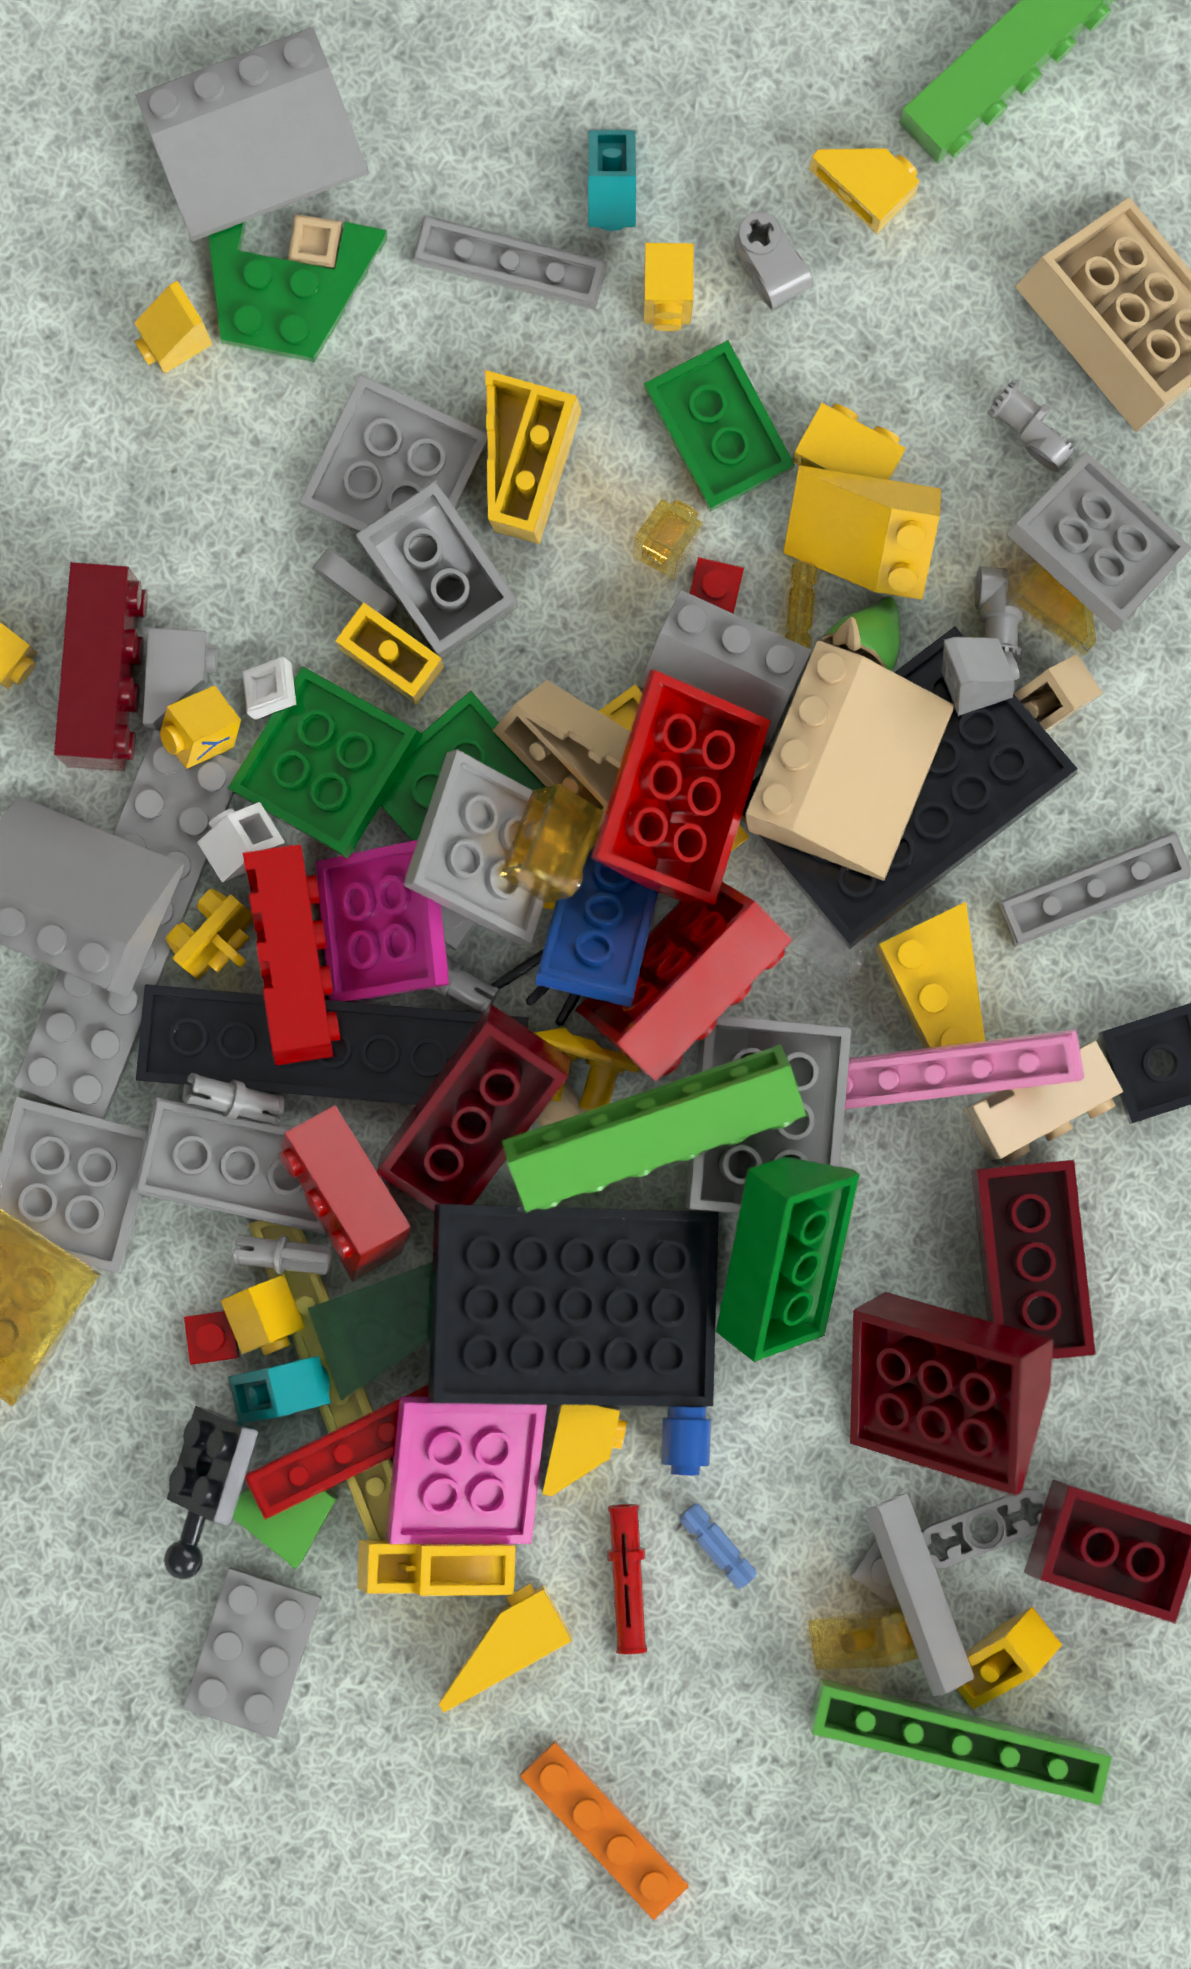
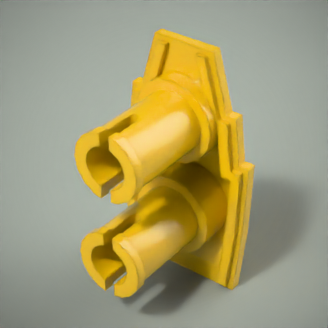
(603, 1063)

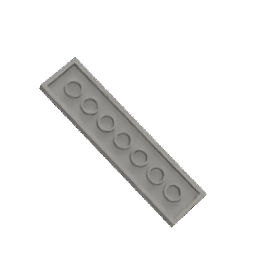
(88, 1030)

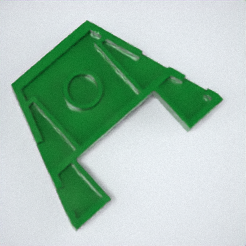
(286, 303)

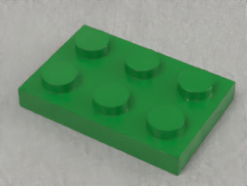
(719, 425)

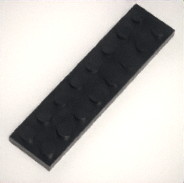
(225, 1036)

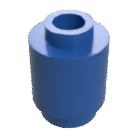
(686, 1439)

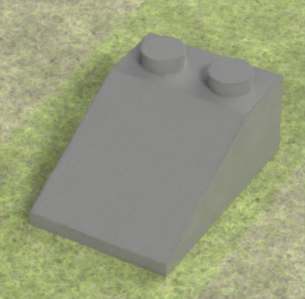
(437, 571)

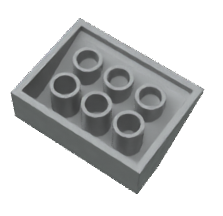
(252, 134)
(80, 895)
(820, 1070)

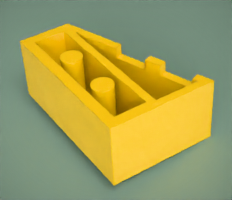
(527, 452)
(937, 978)

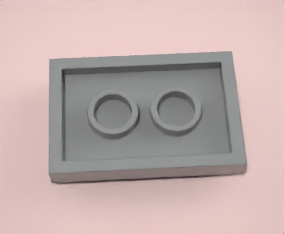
(252, 1652)

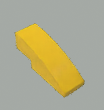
(435, 1568)

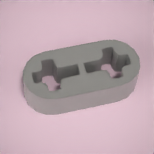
(354, 583)

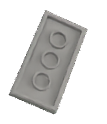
(221, 1166)

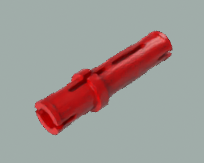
(625, 1521)

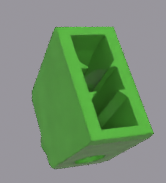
(290, 1531)

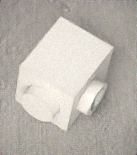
(238, 833)

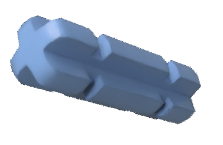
(718, 1546)

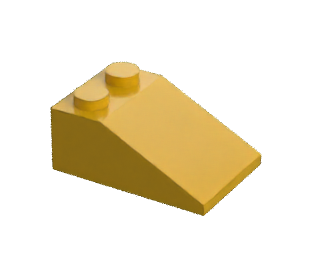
(864, 529)

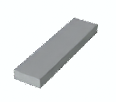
(509, 262)
(1095, 888)
(920, 1594)

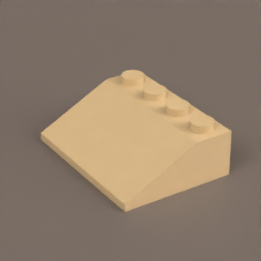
(1120, 310)
(848, 762)

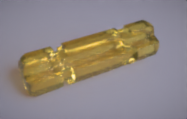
(801, 603)

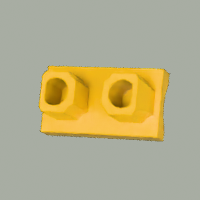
(217, 937)

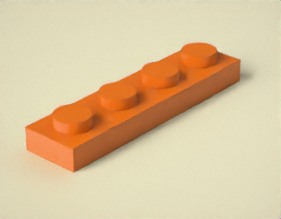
(604, 1830)

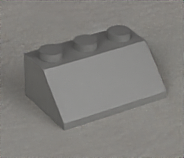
(729, 658)

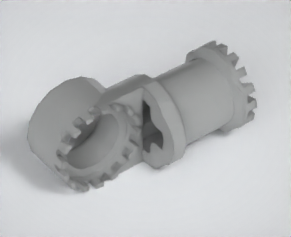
(1027, 419)
(999, 619)

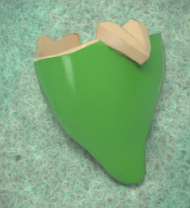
(870, 633)

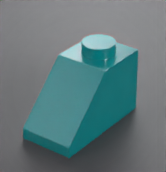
(611, 179)
(280, 1389)

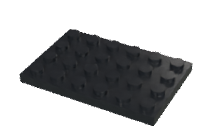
(981, 781)
(572, 1306)

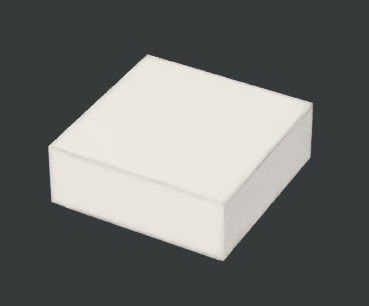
(269, 688)

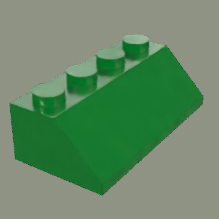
(786, 1255)

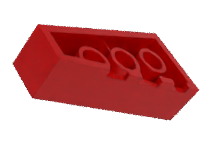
(289, 955)

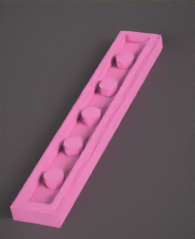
(964, 1069)

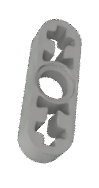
(1021, 1526)

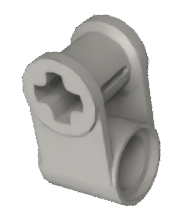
(775, 267)

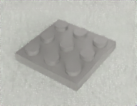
(387, 453)
(1099, 541)
(467, 845)
(72, 1180)

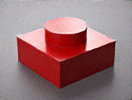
(717, 583)
(210, 1338)

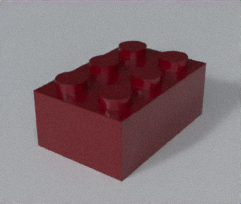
(1112, 1551)

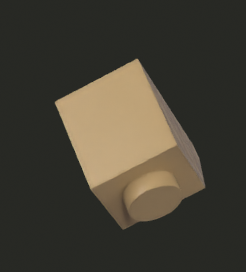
(1059, 692)

